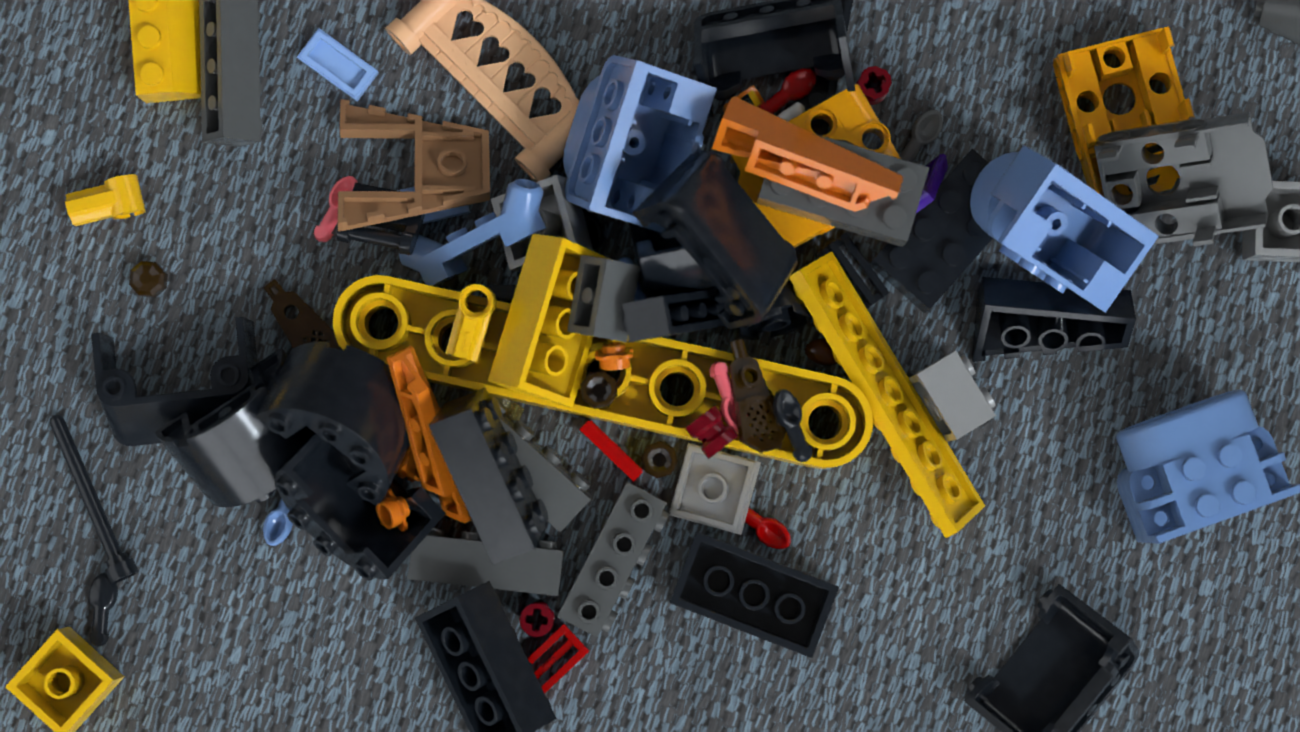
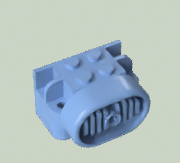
(631, 135)
(1058, 226)
(1198, 468)

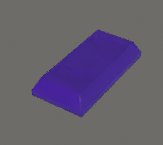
(935, 175)

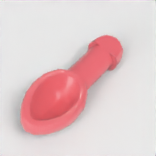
(324, 231)
(719, 372)

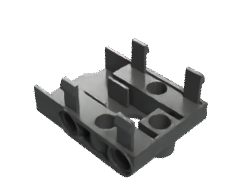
(1219, 168)

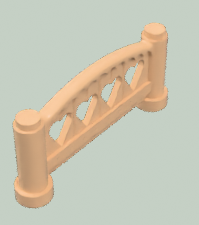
(542, 137)

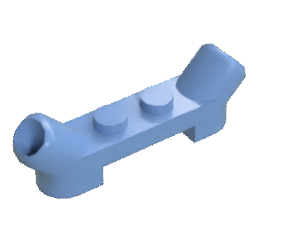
(515, 224)

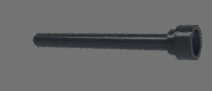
(118, 563)

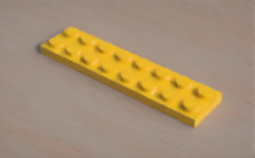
(892, 397)

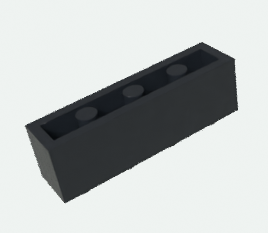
(671, 315)

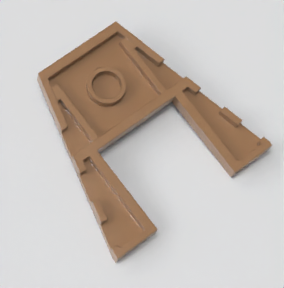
(449, 167)

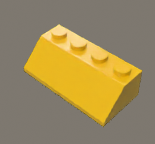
(166, 49)
(535, 348)

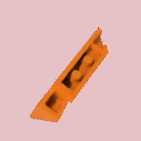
(802, 159)
(418, 410)

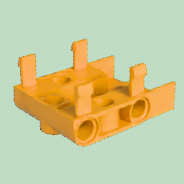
(1086, 75)
(849, 119)

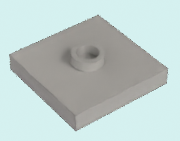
(714, 489)

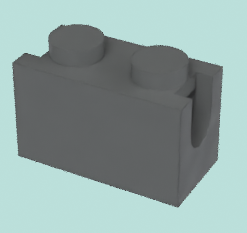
(599, 296)

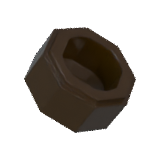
(148, 279)
(598, 390)
(659, 459)

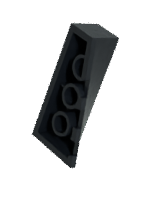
(1037, 317)

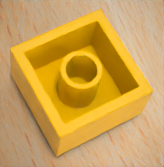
(64, 681)

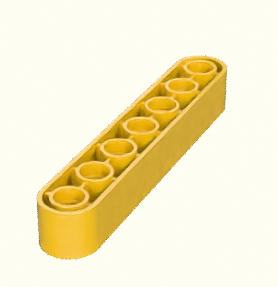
(429, 311)

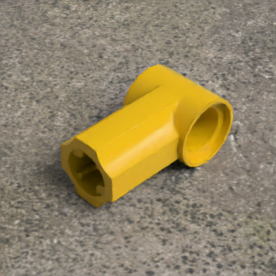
(112, 200)
(470, 327)

